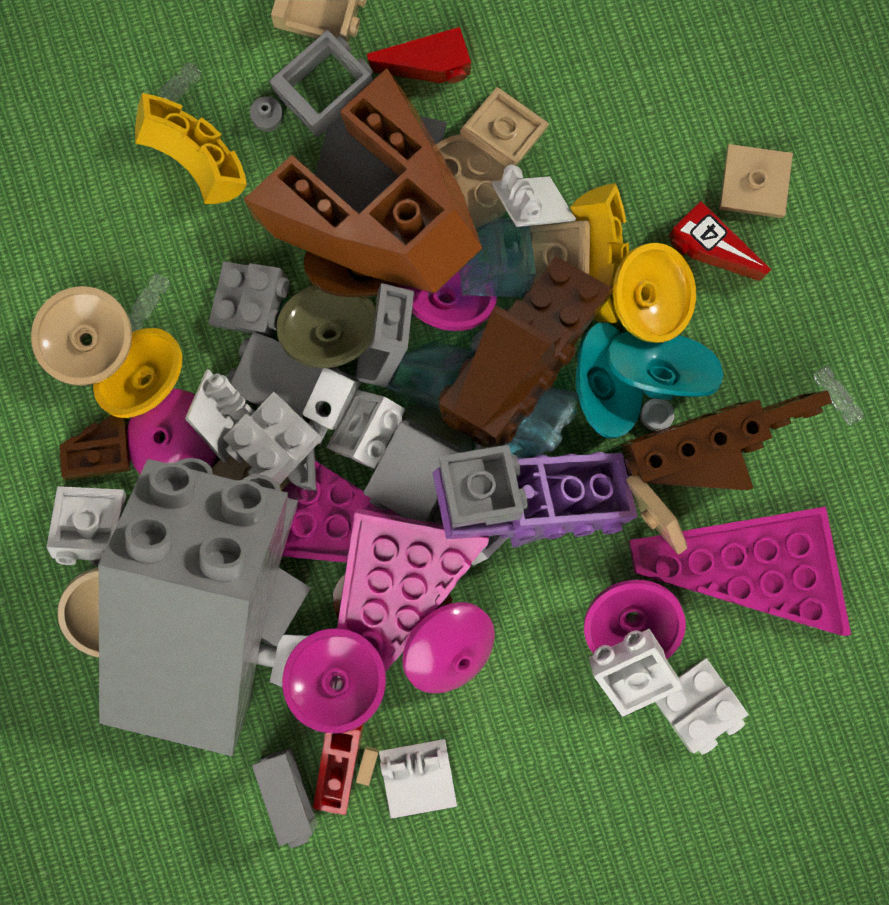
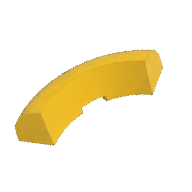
(193, 144)
(605, 213)

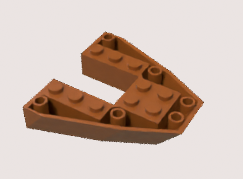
(410, 233)

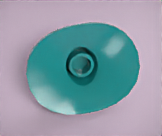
(665, 367)
(606, 401)

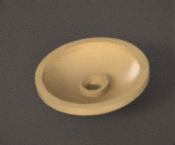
(63, 325)
(80, 612)

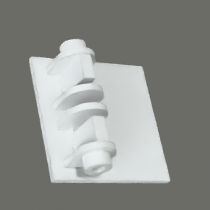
(531, 199)
(216, 411)
(417, 778)

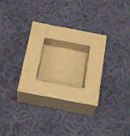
(367, 766)

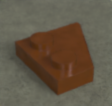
(96, 451)

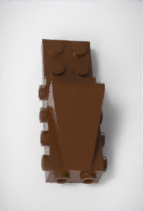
(522, 354)
(710, 446)

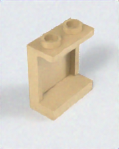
(317, 16)

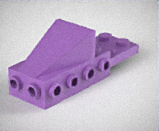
(562, 498)

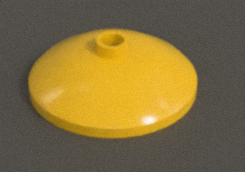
(666, 292)
(144, 376)

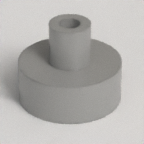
(266, 114)

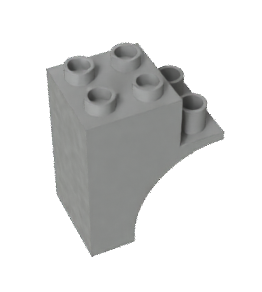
(188, 602)

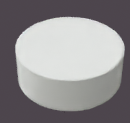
(657, 414)

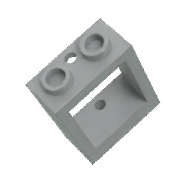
(303, 64)
(285, 797)

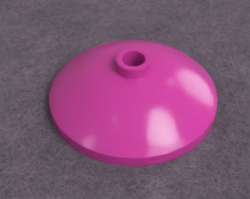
(449, 308)
(180, 439)
(656, 610)
(448, 647)
(314, 667)

